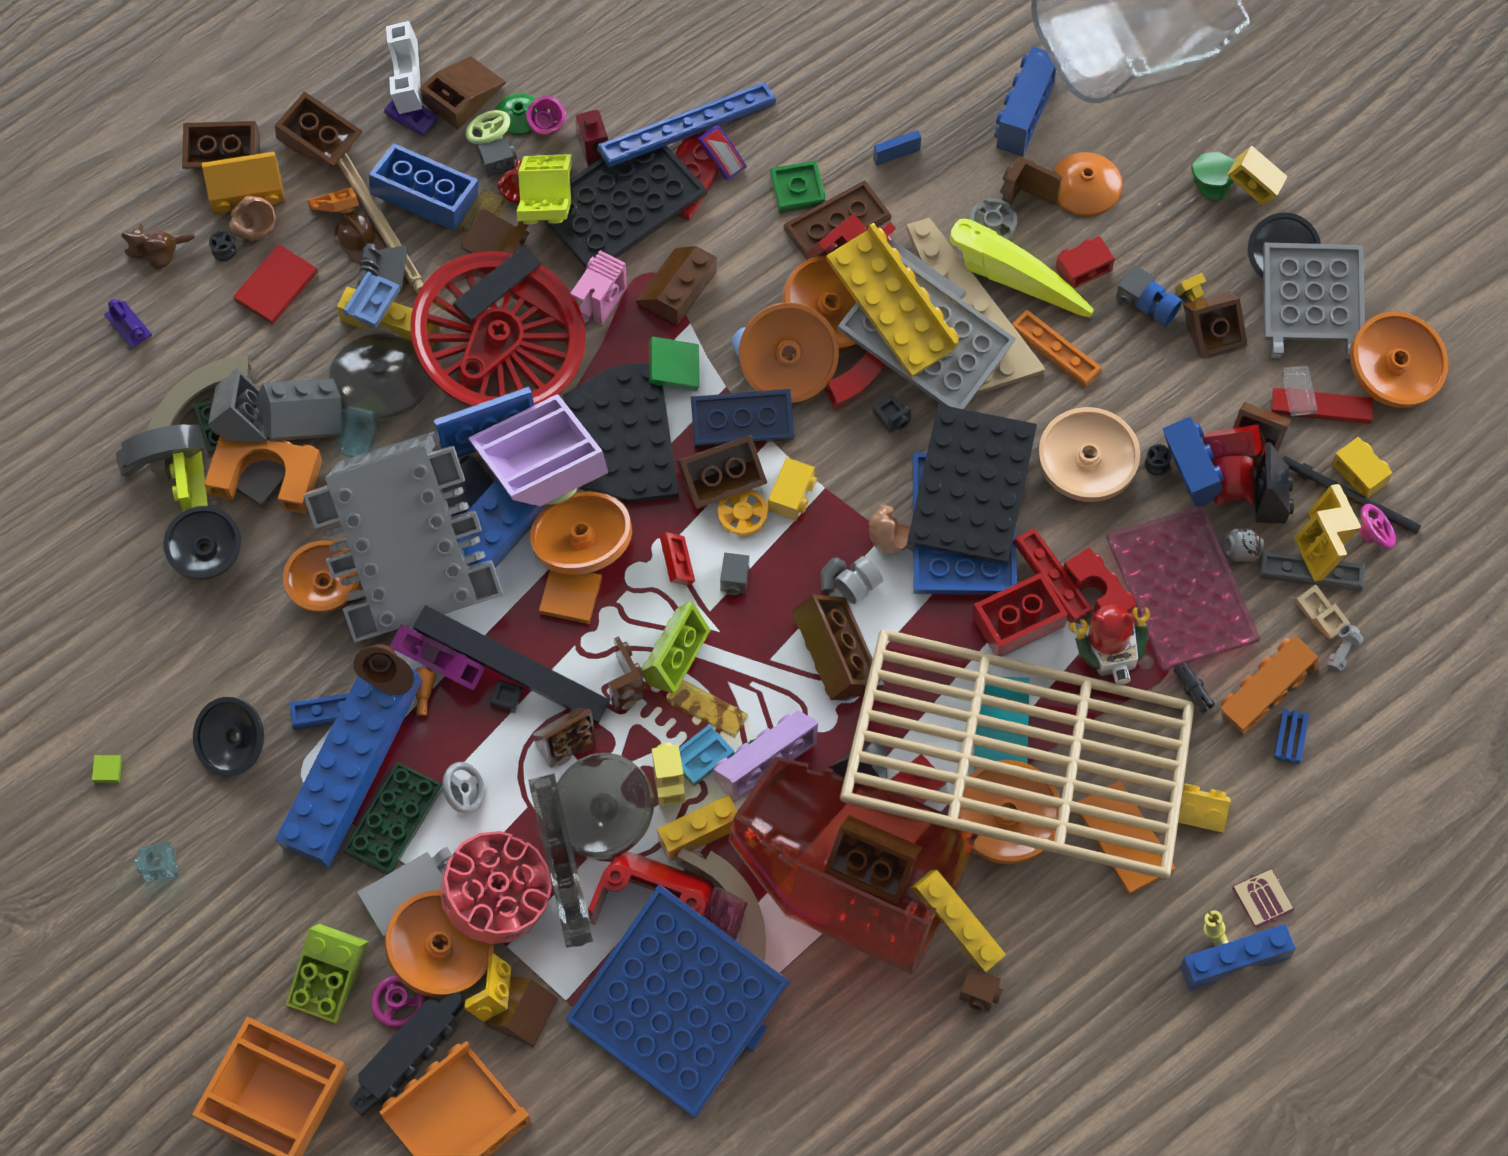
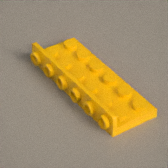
(893, 301)

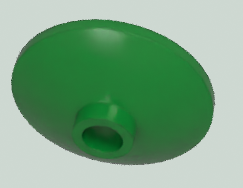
(518, 119)

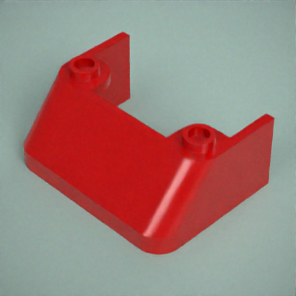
(649, 874)

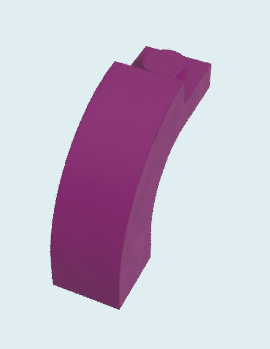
(437, 657)

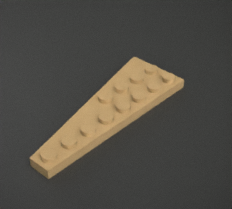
(936, 251)

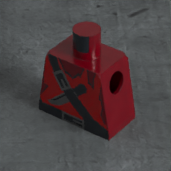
(589, 131)

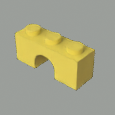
(668, 774)

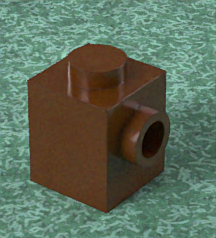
(980, 990)

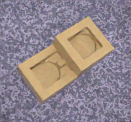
(1320, 612)

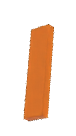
(1056, 348)

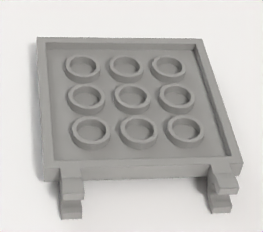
(1312, 293)

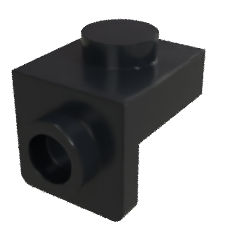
(892, 414)

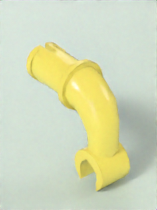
(1215, 928)

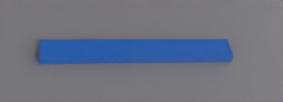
(686, 124)

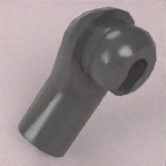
(828, 572)

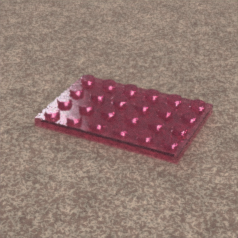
(1186, 585)

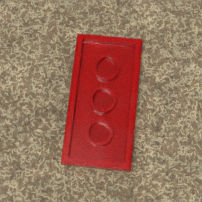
(704, 169)

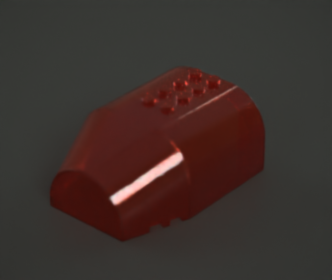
(787, 838)

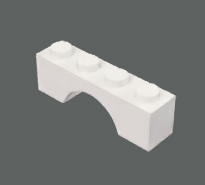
(406, 80)

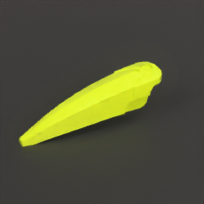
(1010, 265)

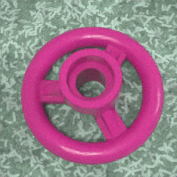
(1374, 530)
(391, 994)

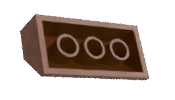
(835, 645)

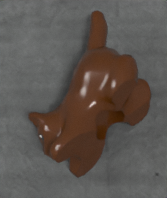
(156, 245)

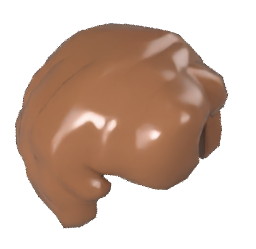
(252, 218)
(886, 532)

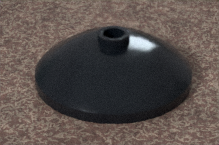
(1279, 229)
(201, 528)
(216, 736)

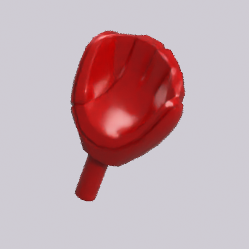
(509, 184)

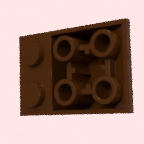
(460, 90)
(566, 737)

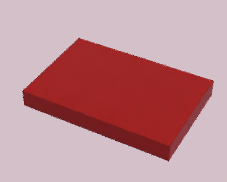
(275, 284)

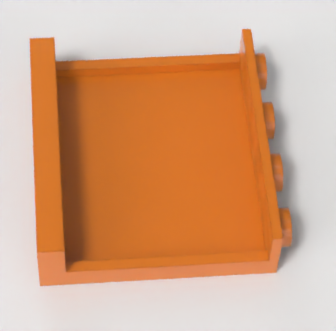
(454, 1109)

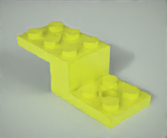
(544, 188)

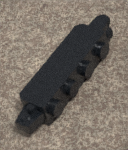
(406, 1051)

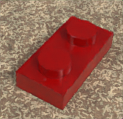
(677, 559)

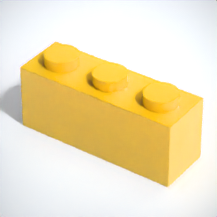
(697, 827)

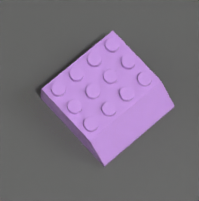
(540, 453)

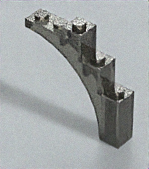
(561, 861)

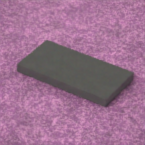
(265, 477)

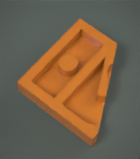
(341, 200)

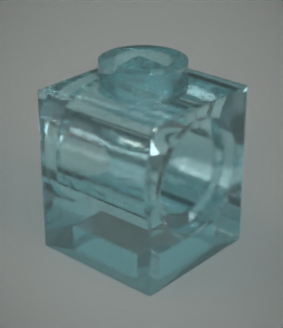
(165, 869)

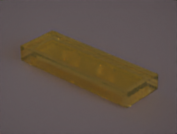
(708, 708)

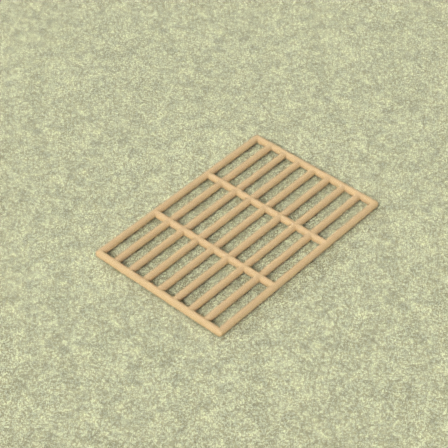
(1072, 762)

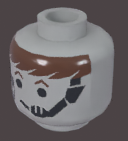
(1243, 545)

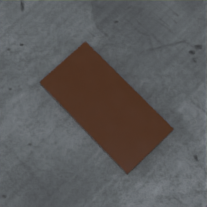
(821, 220)

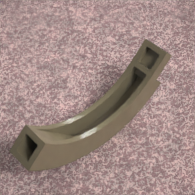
(191, 390)
(727, 877)

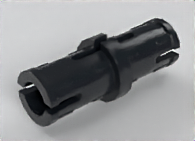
(1194, 687)

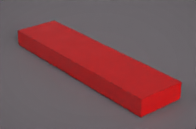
(1329, 406)
(1042, 559)

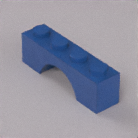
(1219, 961)

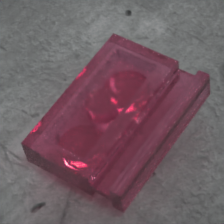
(726, 911)

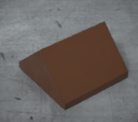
(526, 1013)

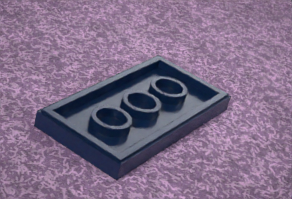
(734, 415)

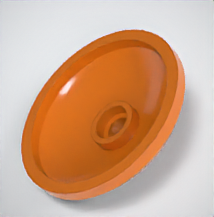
(1088, 194)
(306, 572)

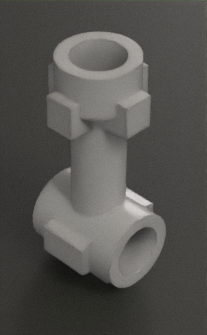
(1351, 638)

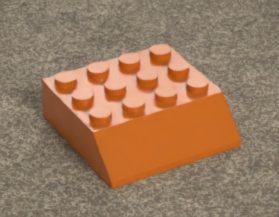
(270, 1091)

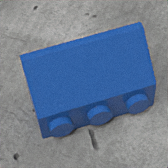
(1194, 461)

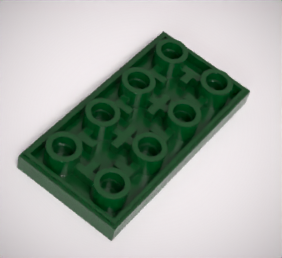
(393, 818)

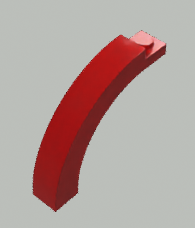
(854, 382)

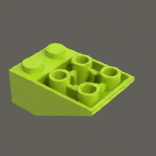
(326, 972)

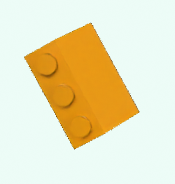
(243, 176)

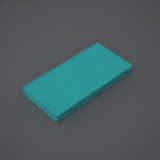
(1004, 715)

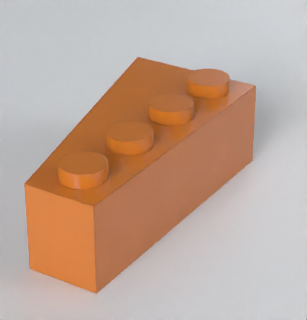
(1269, 684)

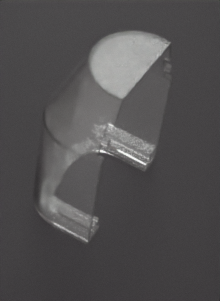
(1132, 44)

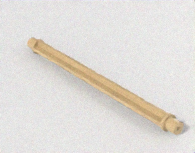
(378, 218)

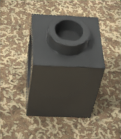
(497, 156)
(1133, 286)
(734, 573)

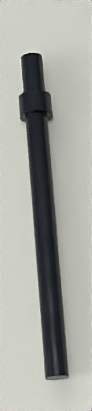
(1305, 471)

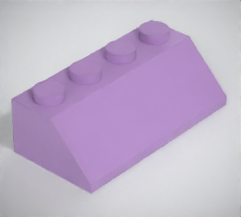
(786, 740)

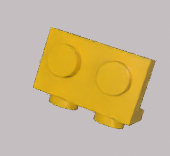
(1204, 808)

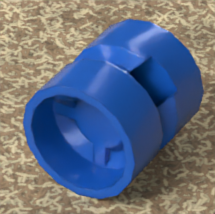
(1167, 305)

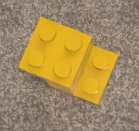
(1326, 533)

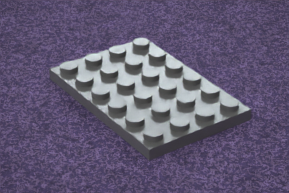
(961, 373)

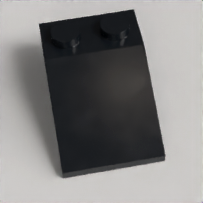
(1272, 488)

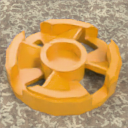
(742, 513)

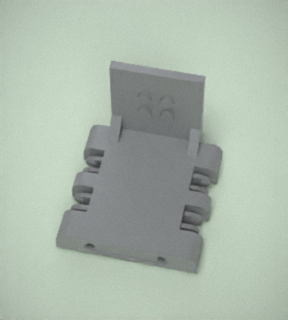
(401, 535)

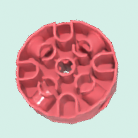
(506, 864)

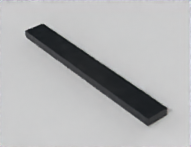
(509, 663)

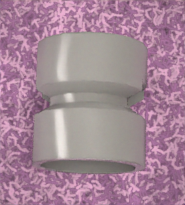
(855, 583)

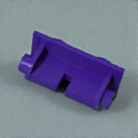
(126, 323)

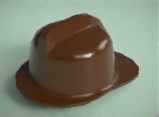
(354, 233)
(384, 669)

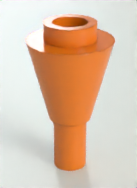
(424, 692)

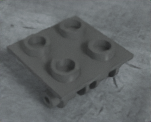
(385, 263)

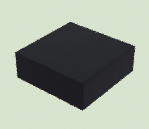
(506, 696)

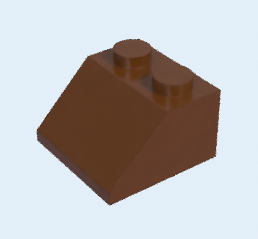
(1215, 323)
(1271, 426)

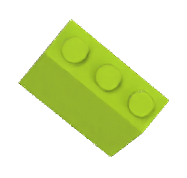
(676, 648)

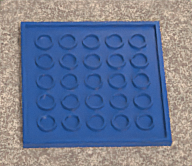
(677, 1000)

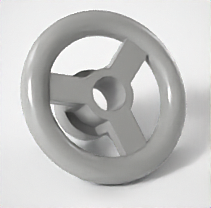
(459, 790)

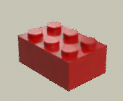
(1019, 615)

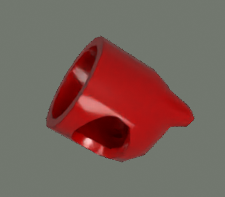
(1237, 481)
(1110, 629)

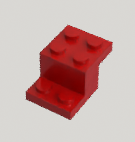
(842, 234)

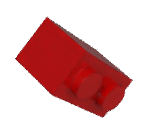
(1085, 262)
(1234, 441)

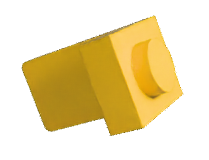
(496, 995)

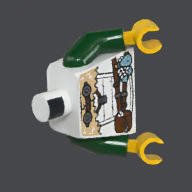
(1118, 663)

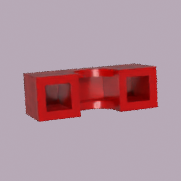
(1088, 570)

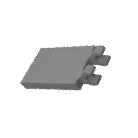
(392, 890)

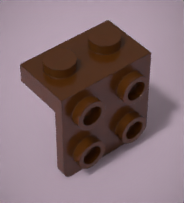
(1030, 178)
(494, 234)
(629, 687)

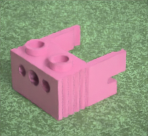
(600, 287)

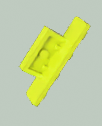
(189, 480)

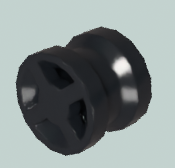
(221, 239)
(1158, 453)

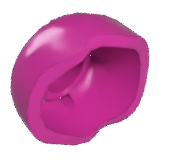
(542, 121)

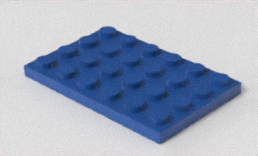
(954, 574)

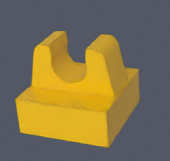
(1191, 287)

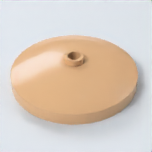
(1089, 454)

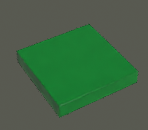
(797, 186)
(674, 363)

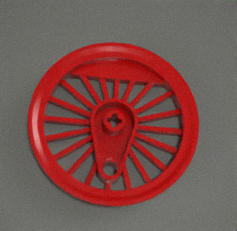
(484, 350)

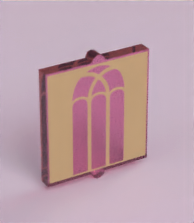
(1263, 898)

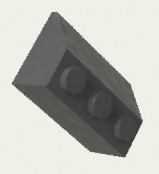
(300, 409)
(235, 410)

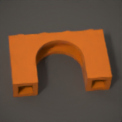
(233, 457)

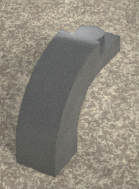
(158, 445)

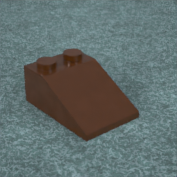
(316, 130)

